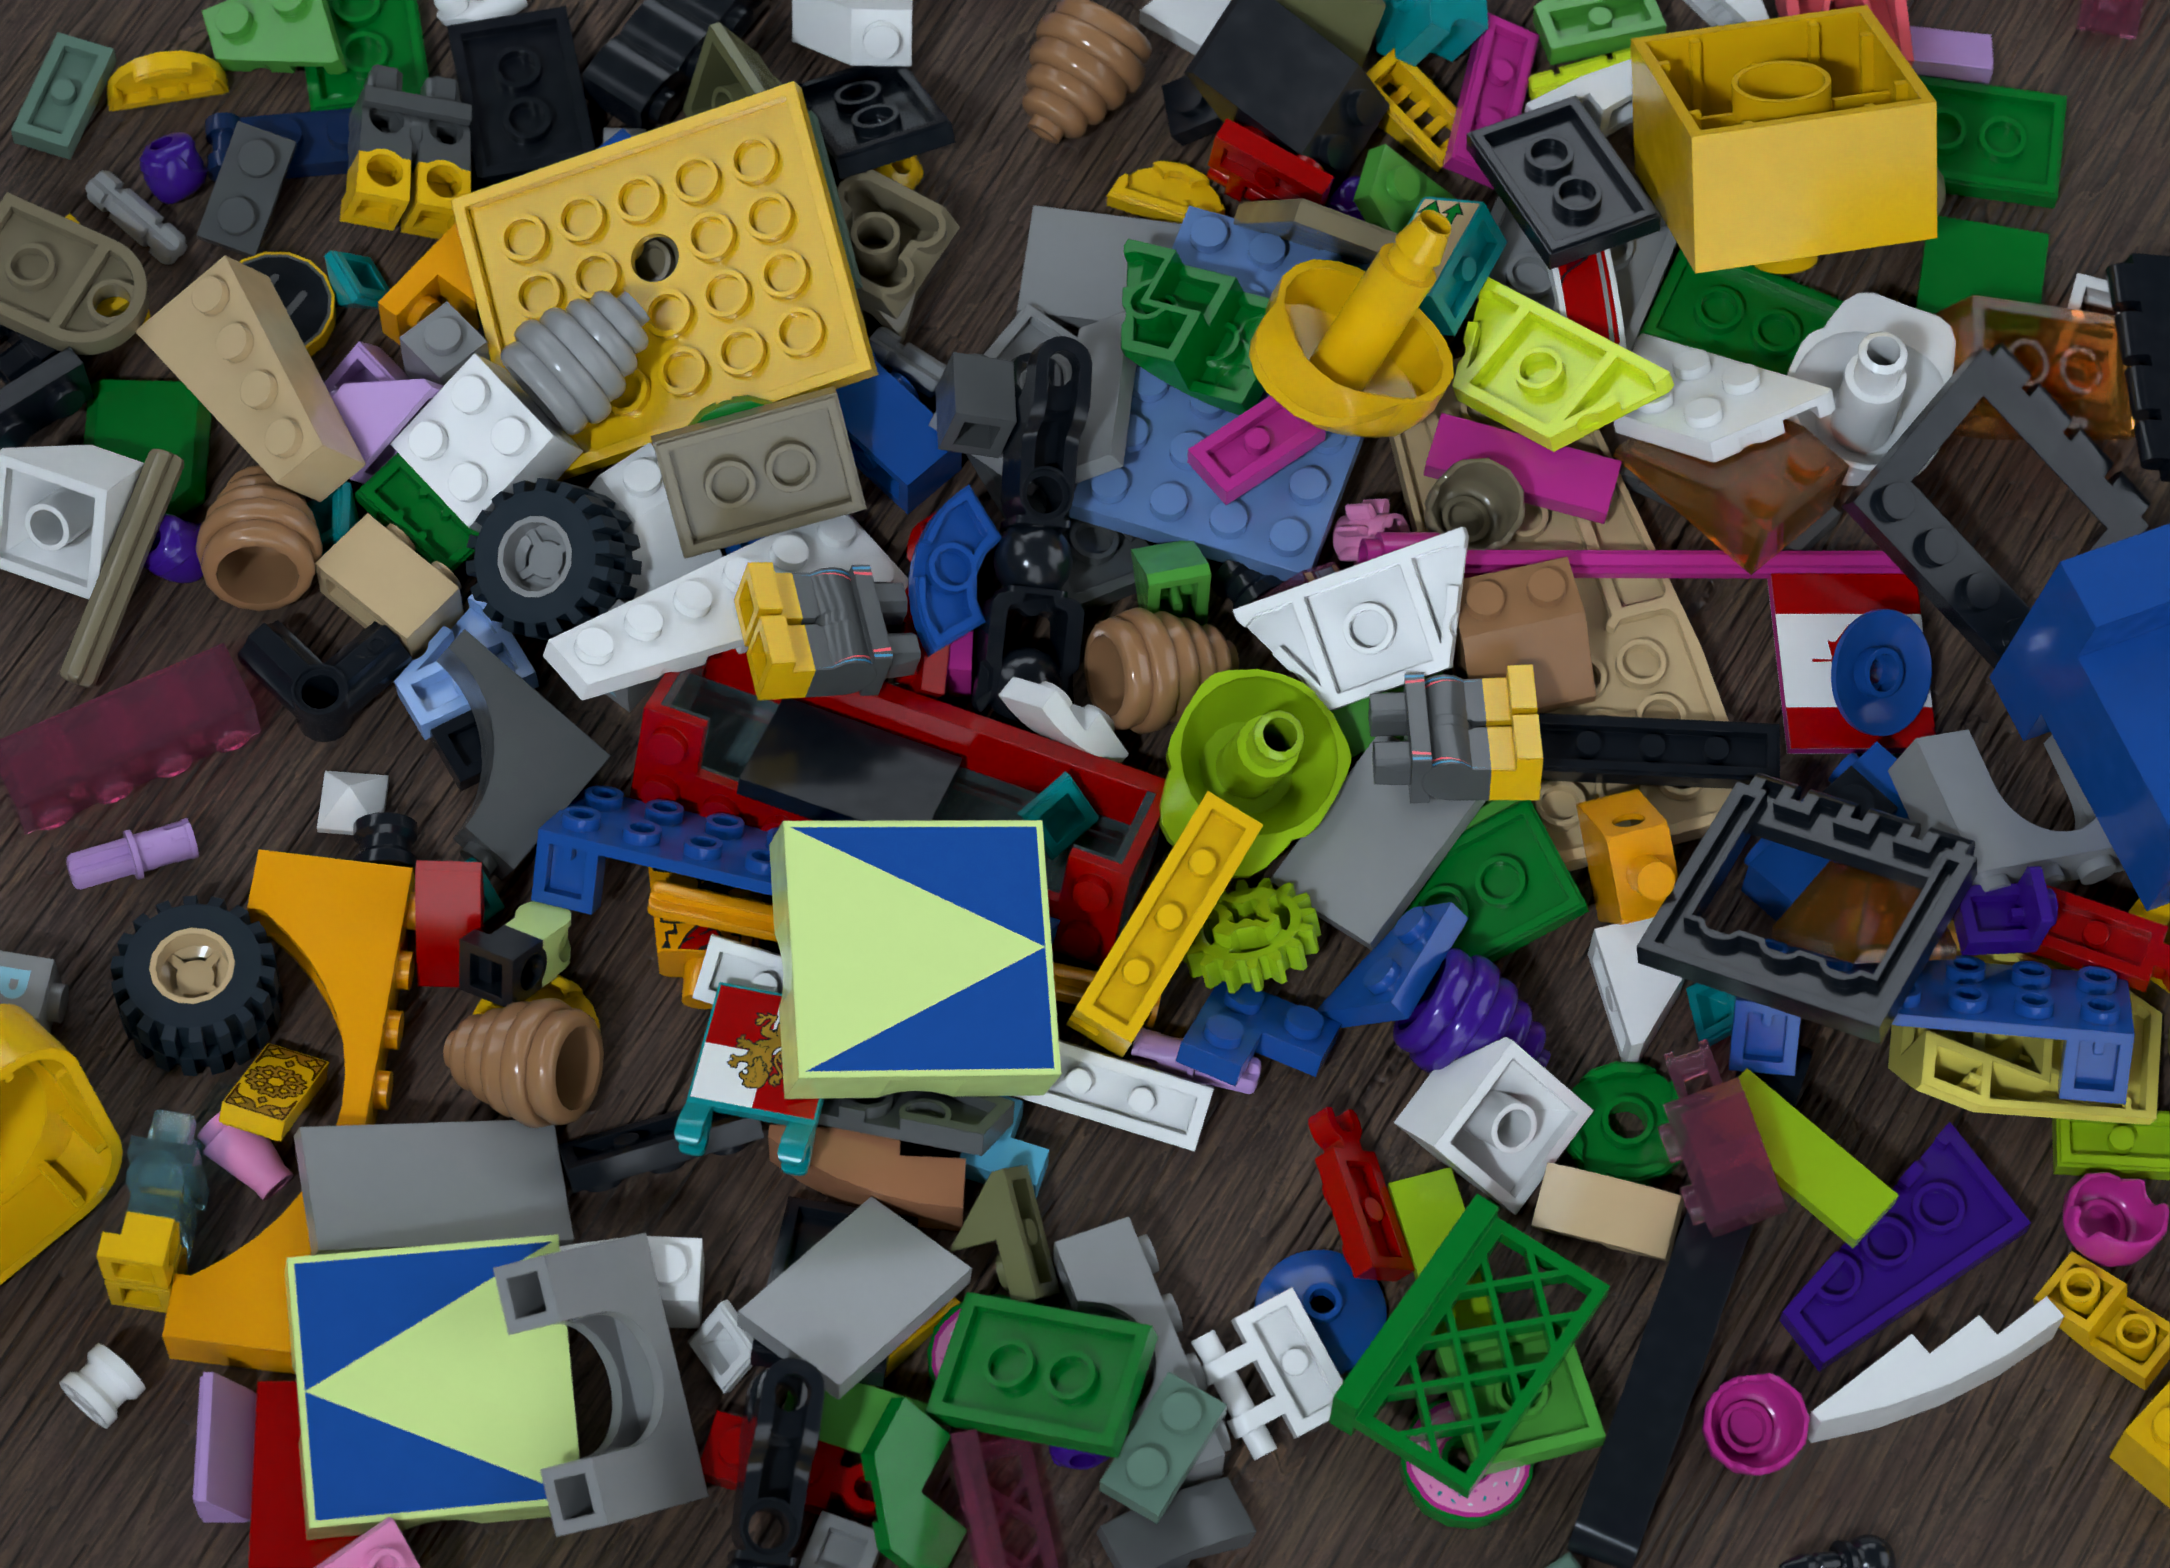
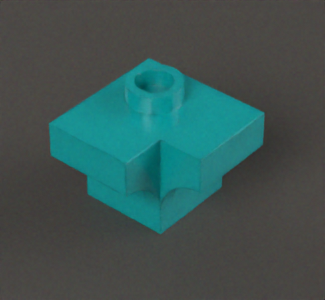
(1430, 27)

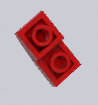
(446, 909)

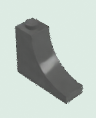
(529, 757)

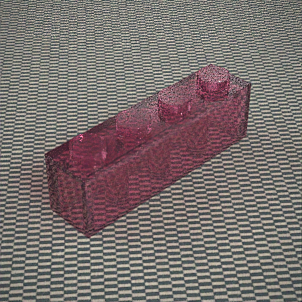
(126, 739)

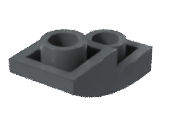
(1194, 1526)

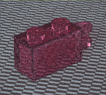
(1719, 1147)

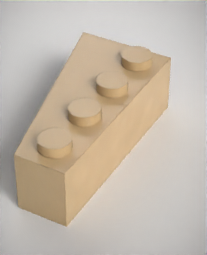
(254, 375)

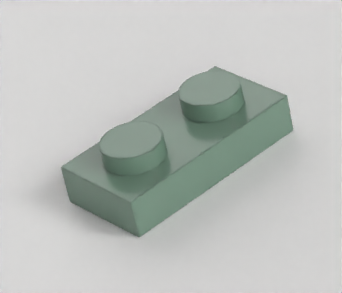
(64, 95)
(1163, 1447)

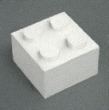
(482, 440)

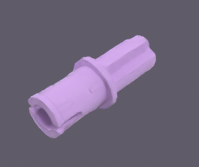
(132, 854)
(1160, 1053)

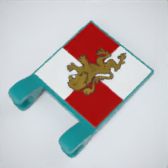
(743, 1077)

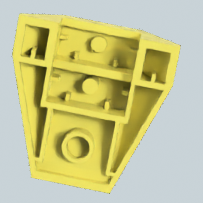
(2022, 1072)

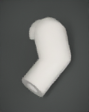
(463, 11)

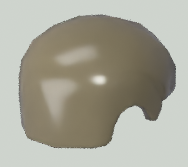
(1478, 497)

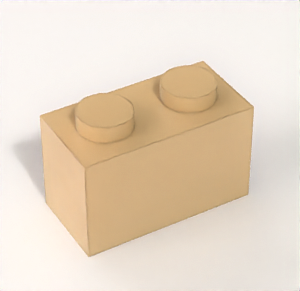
(383, 580)

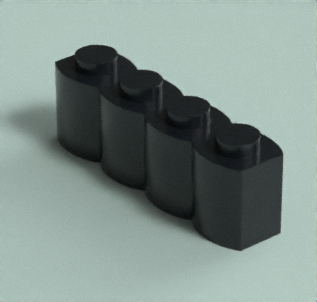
(656, 56)

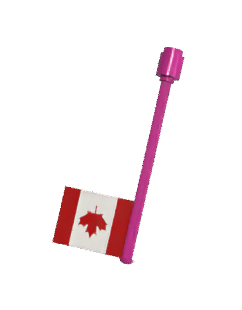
(1810, 605)

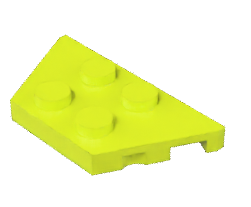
(1548, 371)

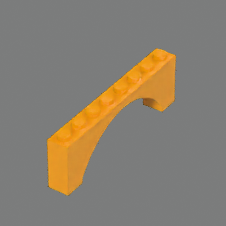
(351, 937)

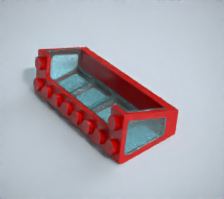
(709, 721)

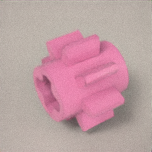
(1364, 521)

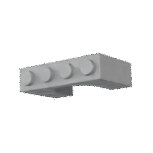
(1951, 790)
(650, 1445)

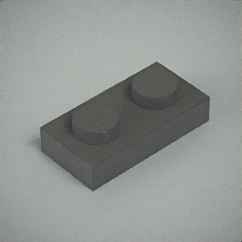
(246, 190)

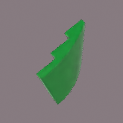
(1190, 327)

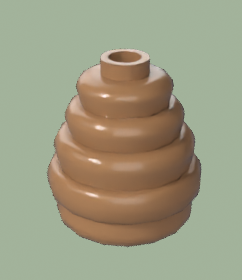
(1081, 68)
(258, 543)
(1150, 666)
(529, 1060)

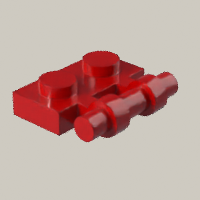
(1262, 171)

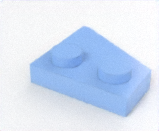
(428, 688)

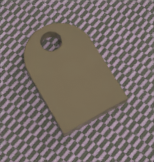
(60, 274)

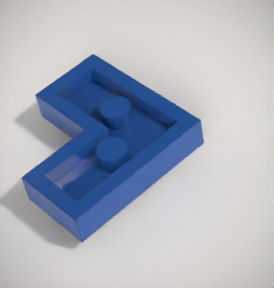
(1252, 1022)

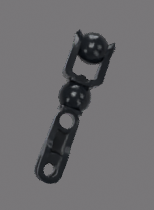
(1033, 554)
(776, 1459)

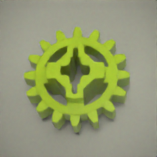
(1253, 937)

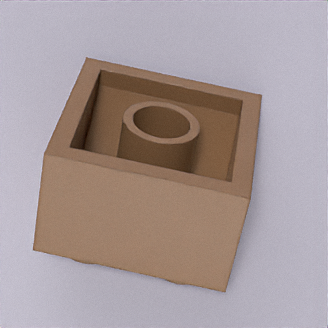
(1527, 619)

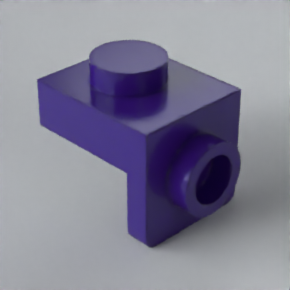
(2006, 918)

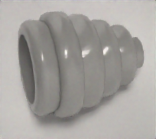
(578, 357)

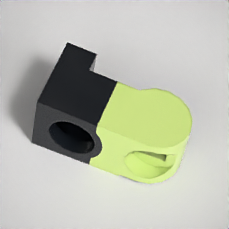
(517, 956)

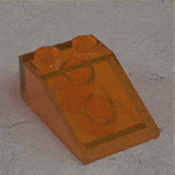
(2064, 350)
(1750, 499)

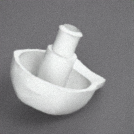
(1882, 372)

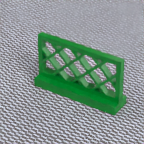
(1419, 1317)

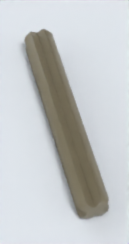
(122, 568)

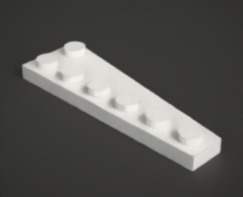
(697, 613)

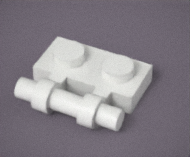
(1290, 1362)

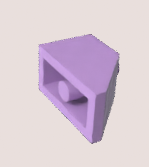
(378, 414)

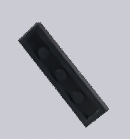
(1657, 750)

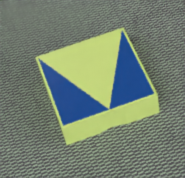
(914, 958)
(419, 1391)

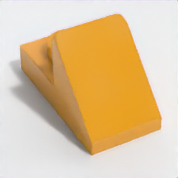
(431, 282)

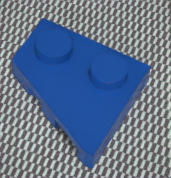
(1397, 969)

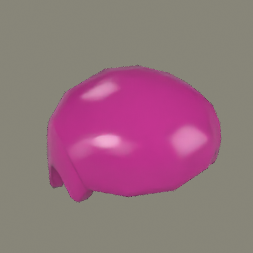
(2113, 1219)
(1755, 1424)

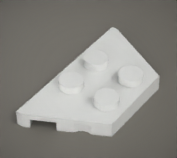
(1717, 402)
(1368, 622)

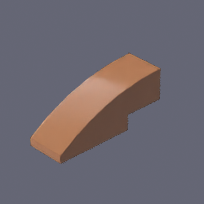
(862, 1165)

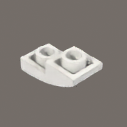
(1053, 716)

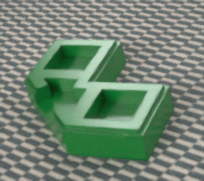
(898, 1464)

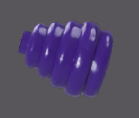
(1466, 1011)

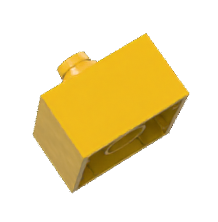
(1784, 140)

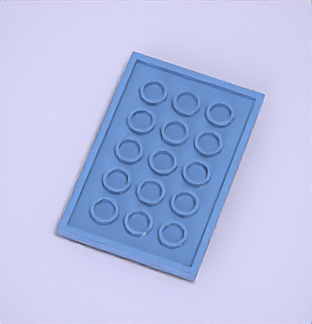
(1161, 497)

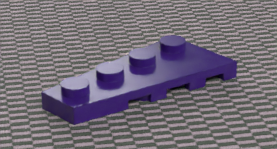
(1940, 1228)

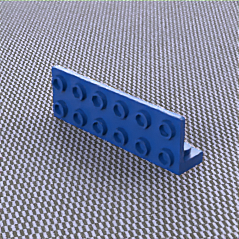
(650, 834)
(1965, 994)

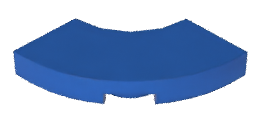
(946, 570)

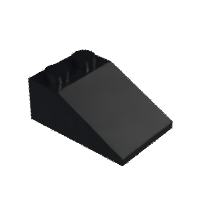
(1288, 83)

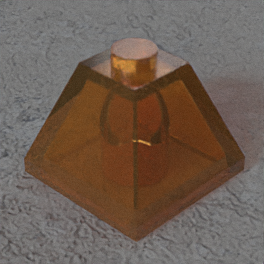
(1852, 916)

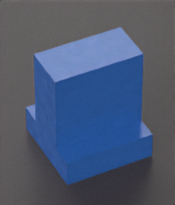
(2098, 679)

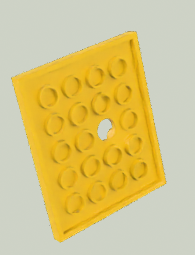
(758, 278)

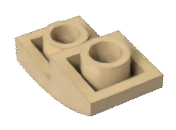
(1608, 1211)

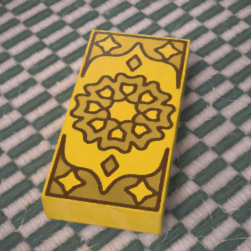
(273, 1092)

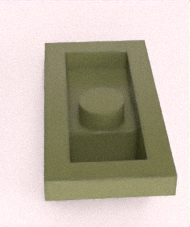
(1011, 1217)

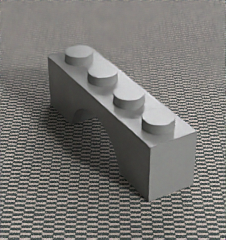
(1112, 1276)

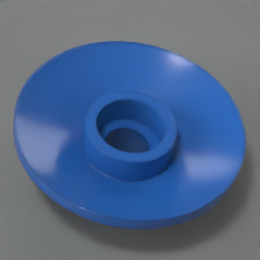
(1881, 672)
(1357, 1302)

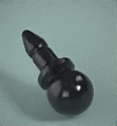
(1860, 1552)

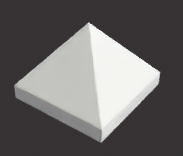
(349, 797)
(723, 1346)

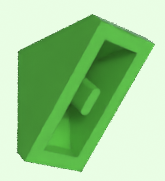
(1173, 579)

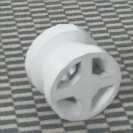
(102, 1385)

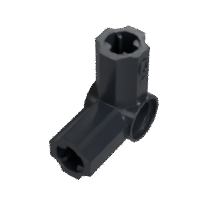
(299, 677)

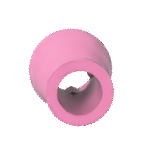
(245, 1157)

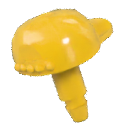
(1353, 343)

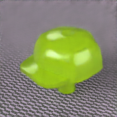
(1263, 750)

